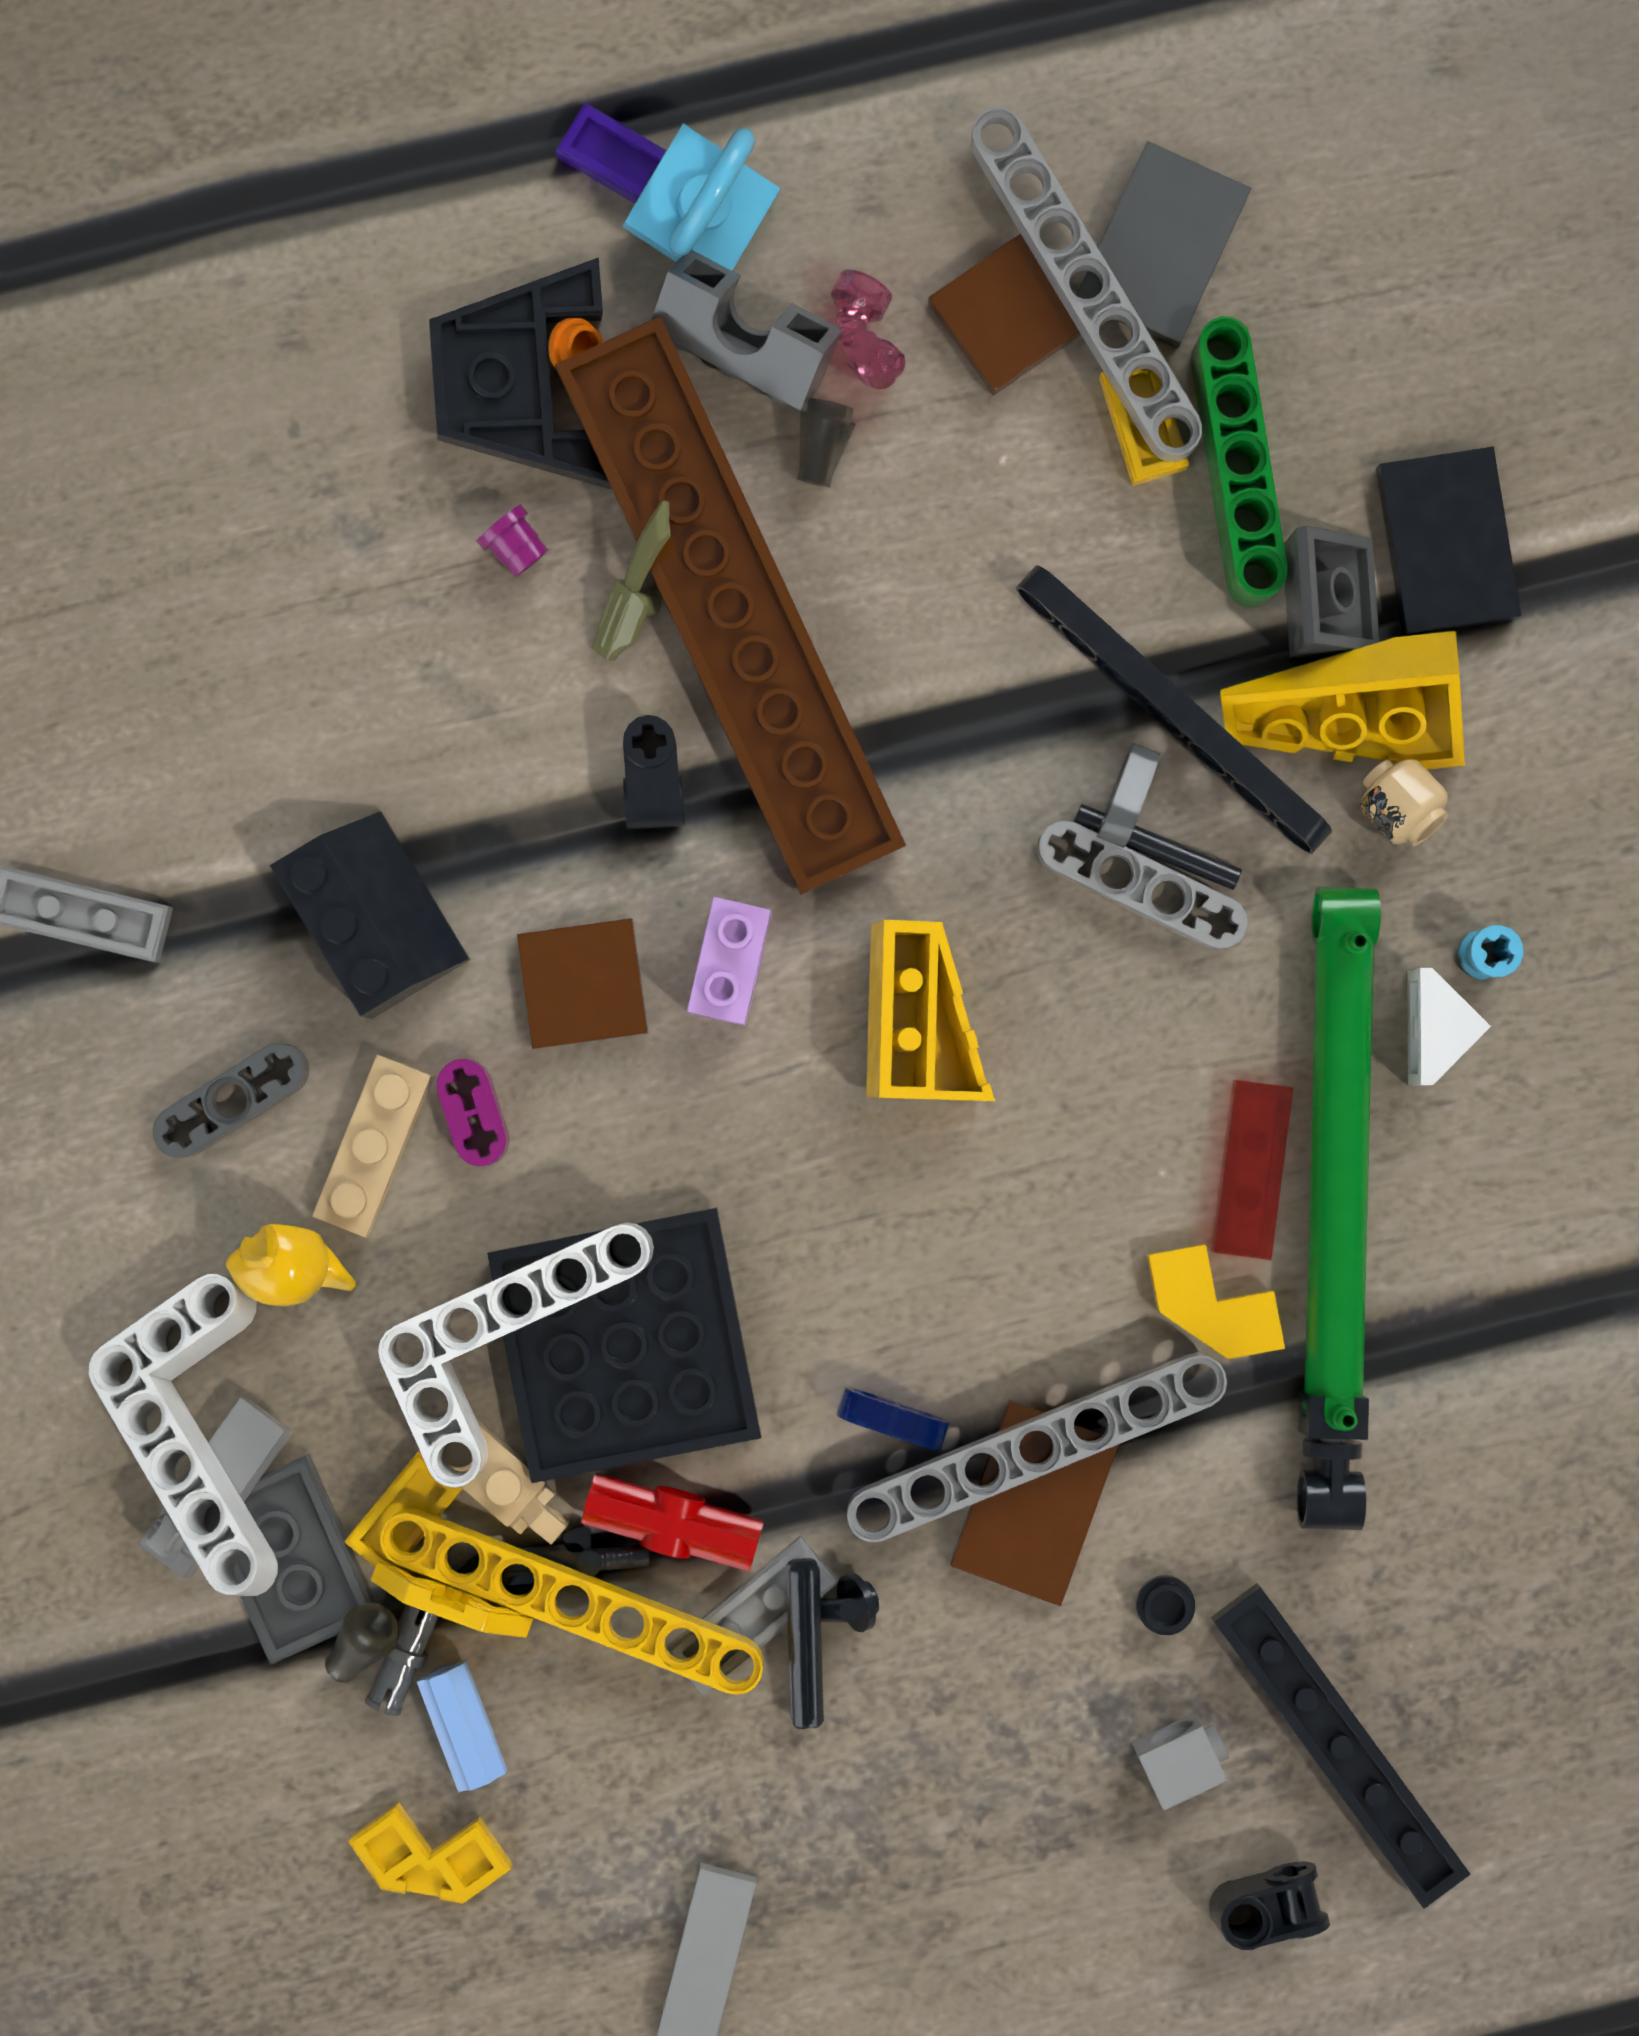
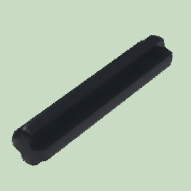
(805, 1643)

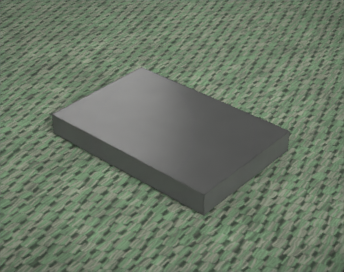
(1168, 239)
(316, 1569)

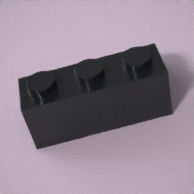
(370, 913)

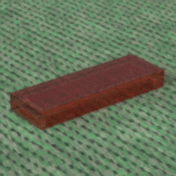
(1252, 1169)

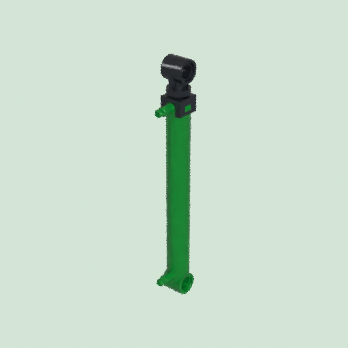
(1333, 1403)

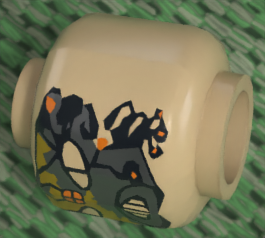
(1404, 801)

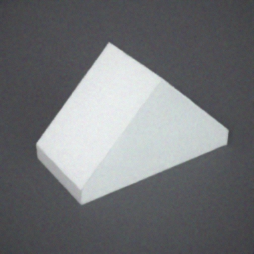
(1438, 1026)

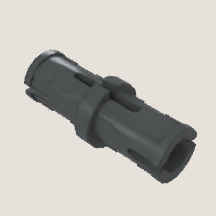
(401, 1664)

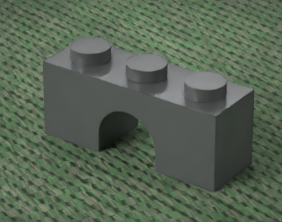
(703, 320)

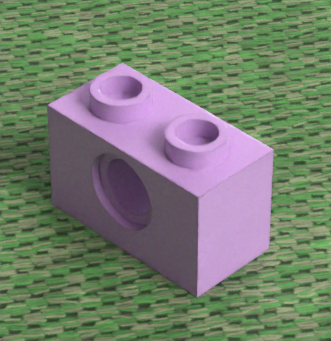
(729, 961)

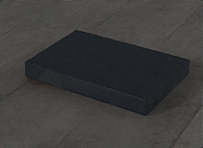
(1448, 541)

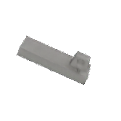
(245, 1449)

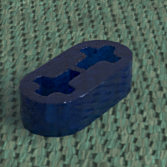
(893, 1418)

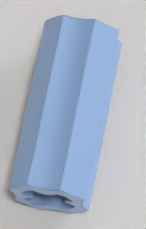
(462, 1726)

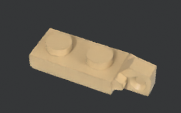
(506, 1488)

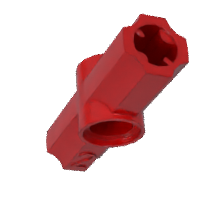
(672, 1522)

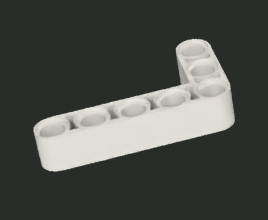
(493, 1322)
(179, 1434)

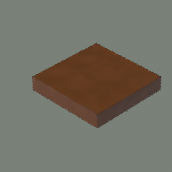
(1004, 315)
(582, 983)

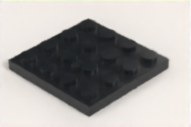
(636, 1366)

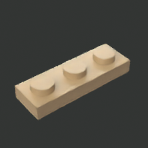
(373, 1146)

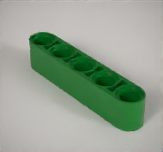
(1243, 435)

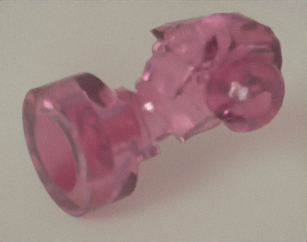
(862, 301)

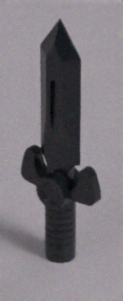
(588, 1560)

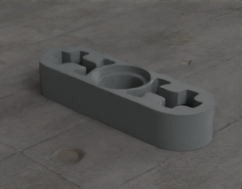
(186, 1109)

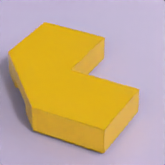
(1228, 1325)
(449, 1601)
(405, 1862)

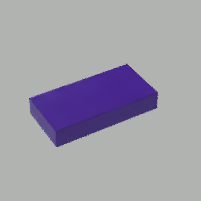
(610, 153)

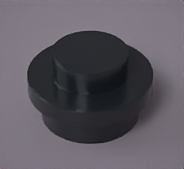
(1165, 1605)

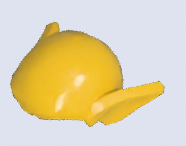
(286, 1266)

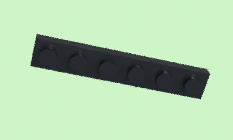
(1340, 1746)

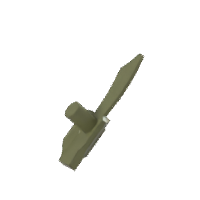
(626, 604)

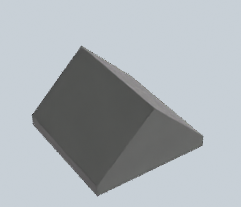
(1329, 593)

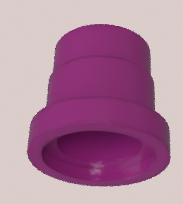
(513, 541)

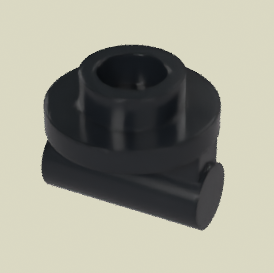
(855, 1603)

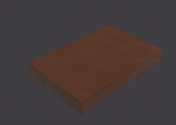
(1037, 1529)

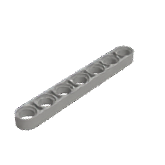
(1079, 256)
(1066, 1447)

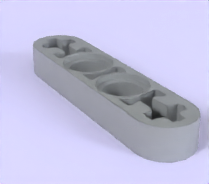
(1138, 892)

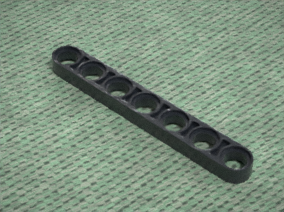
(1174, 709)

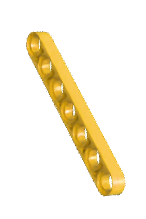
(542, 1604)

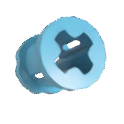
(1507, 948)

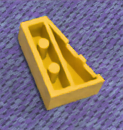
(918, 1019)

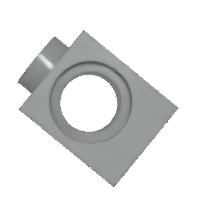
(1182, 1760)

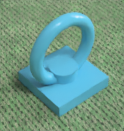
(703, 199)

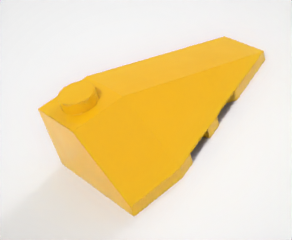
(1370, 702)

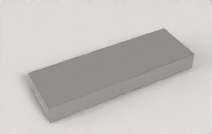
(83, 914)
(754, 1608)
(707, 1952)

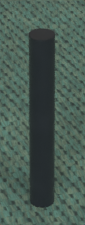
(1168, 851)

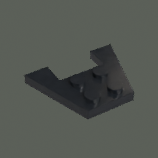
(496, 374)

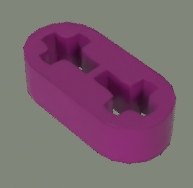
(459, 1117)

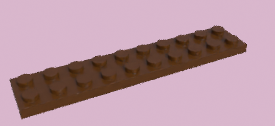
(731, 606)

